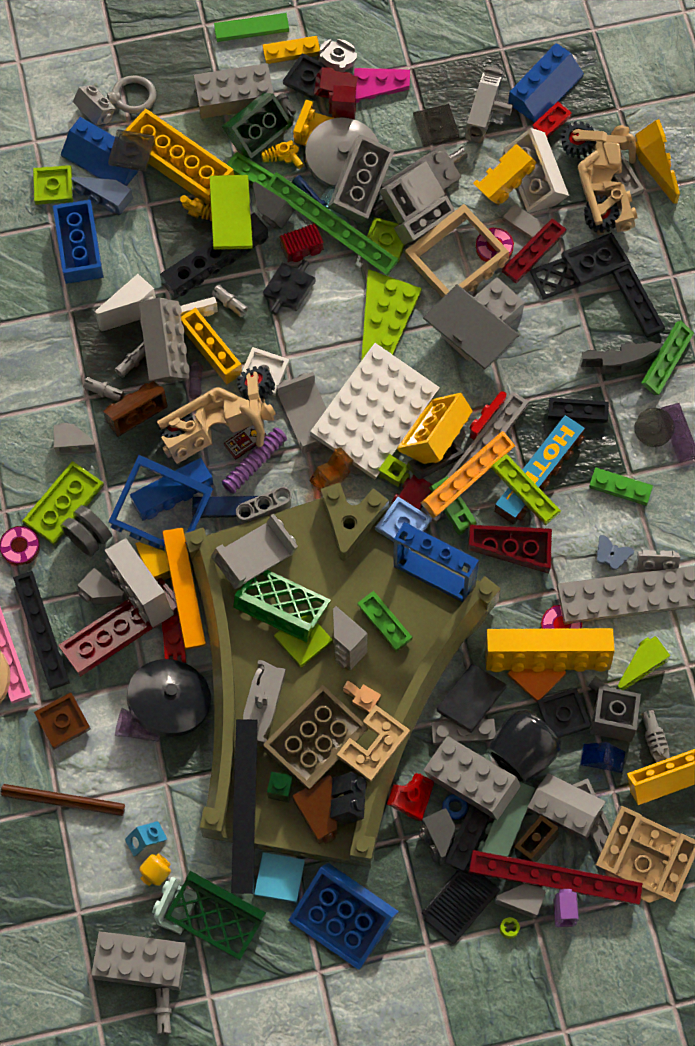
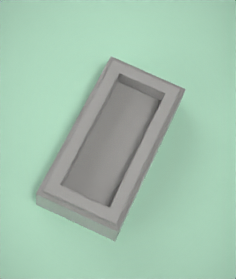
(523, 221)

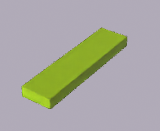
(525, 489)

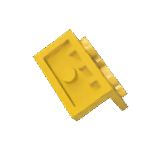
(307, 122)

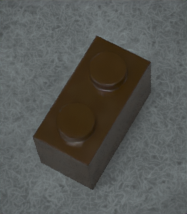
(536, 840)

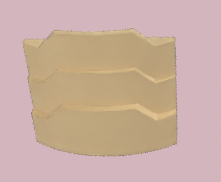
(647, 854)

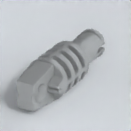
(655, 737)

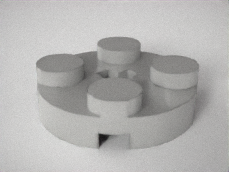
(329, 55)

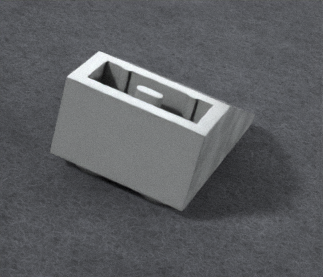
(412, 193)

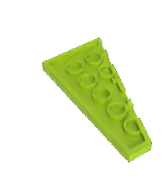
(387, 311)

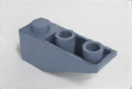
(107, 192)

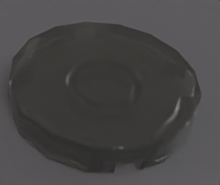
(654, 427)

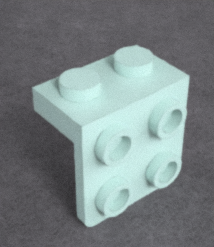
(161, 907)

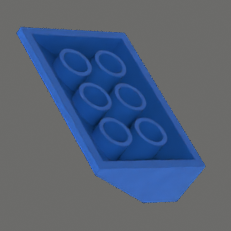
(343, 915)

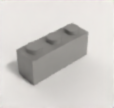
(425, 220)

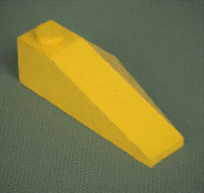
(652, 155)

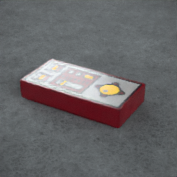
(242, 442)

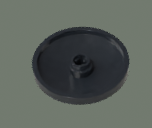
(168, 697)

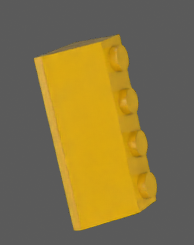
(436, 428)

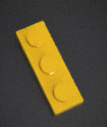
(291, 49)

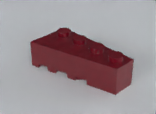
(513, 544)

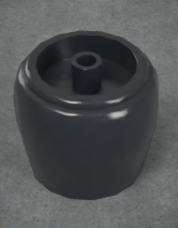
(524, 745)

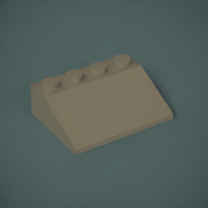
(313, 736)

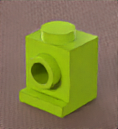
(392, 465)

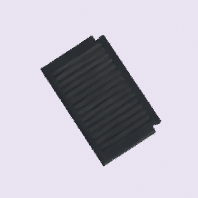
(459, 904)

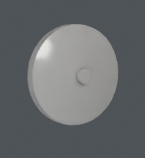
(330, 145)

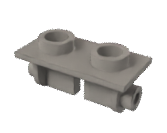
(650, 561)

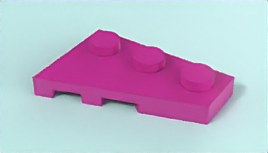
(376, 82)

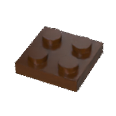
(62, 720)

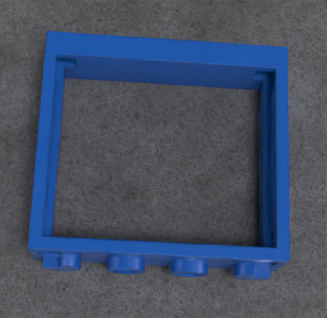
(170, 474)
(430, 572)

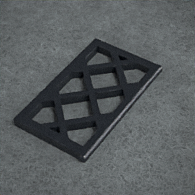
(548, 267)

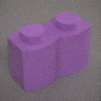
(565, 908)

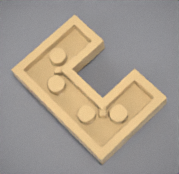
(371, 761)

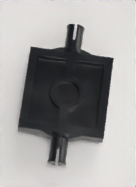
(289, 286)

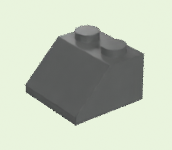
(272, 207)
(615, 714)

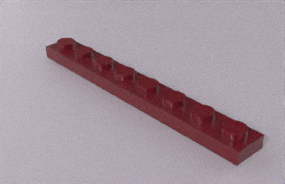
(555, 877)

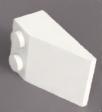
(124, 304)

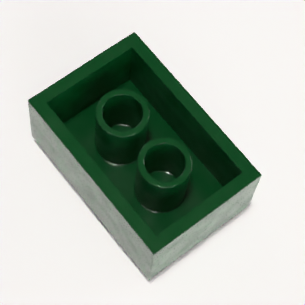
(257, 125)

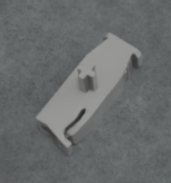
(486, 104)
(264, 699)

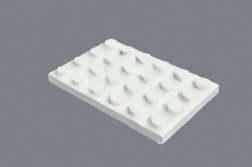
(374, 410)

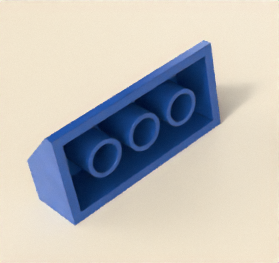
(545, 83)
(90, 149)

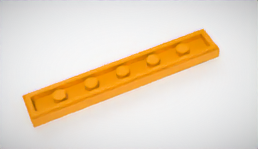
(467, 474)
(183, 588)

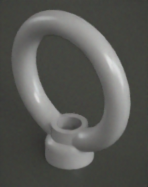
(115, 98)

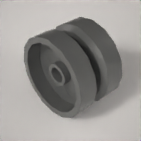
(86, 530)

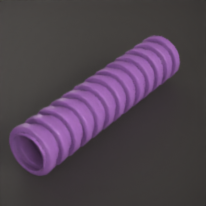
(254, 460)

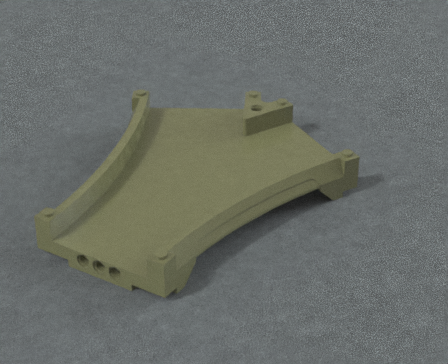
(345, 569)

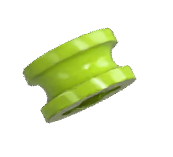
(511, 934)

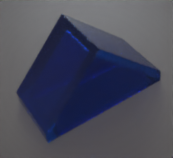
(603, 756)

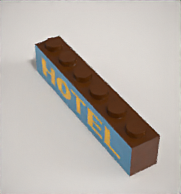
(542, 466)

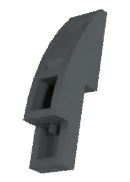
(629, 357)

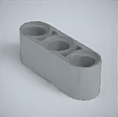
(270, 499)

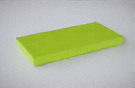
(230, 212)
(66, 494)

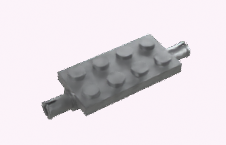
(440, 164)

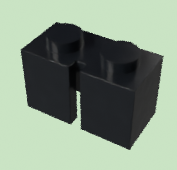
(351, 805)

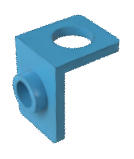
(146, 835)

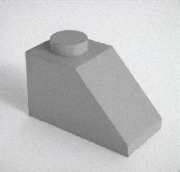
(72, 440)
(99, 589)
(523, 899)

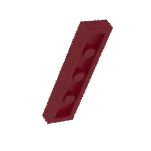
(534, 250)

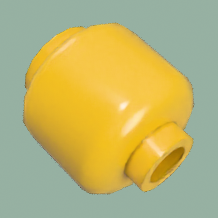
(155, 870)

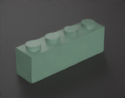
(505, 829)

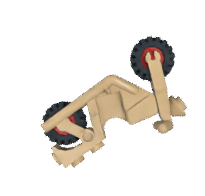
(598, 171)
(188, 436)

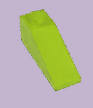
(648, 658)

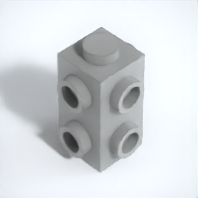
(94, 105)

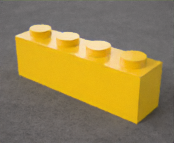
(211, 346)
(662, 777)

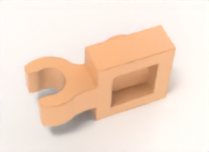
(363, 698)

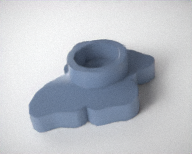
(619, 556)

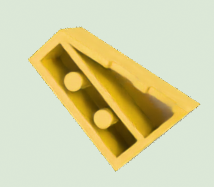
(507, 175)

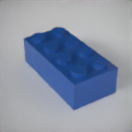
(78, 241)

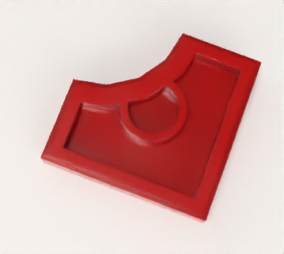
(412, 797)

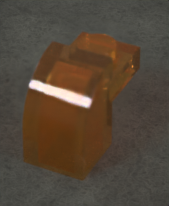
(333, 471)

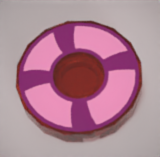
(19, 545)

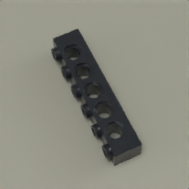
(203, 257)

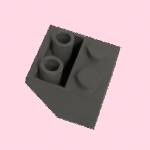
(439, 833)

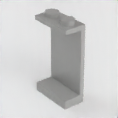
(302, 407)
(255, 552)

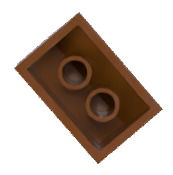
(135, 408)

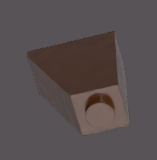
(316, 808)

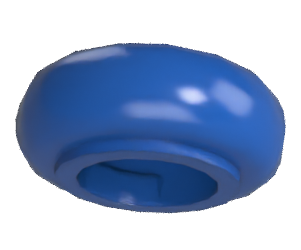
(455, 815)

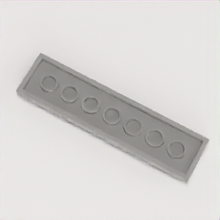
(627, 595)

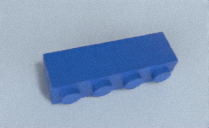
(165, 493)

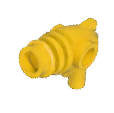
(284, 152)
(196, 207)

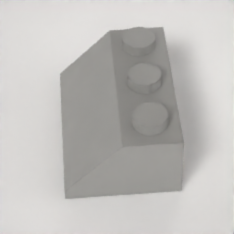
(349, 640)
(566, 806)

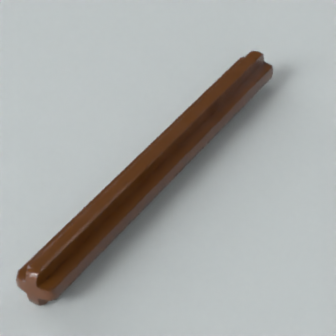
(62, 799)

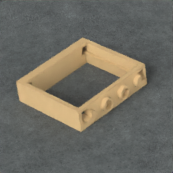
(438, 233)

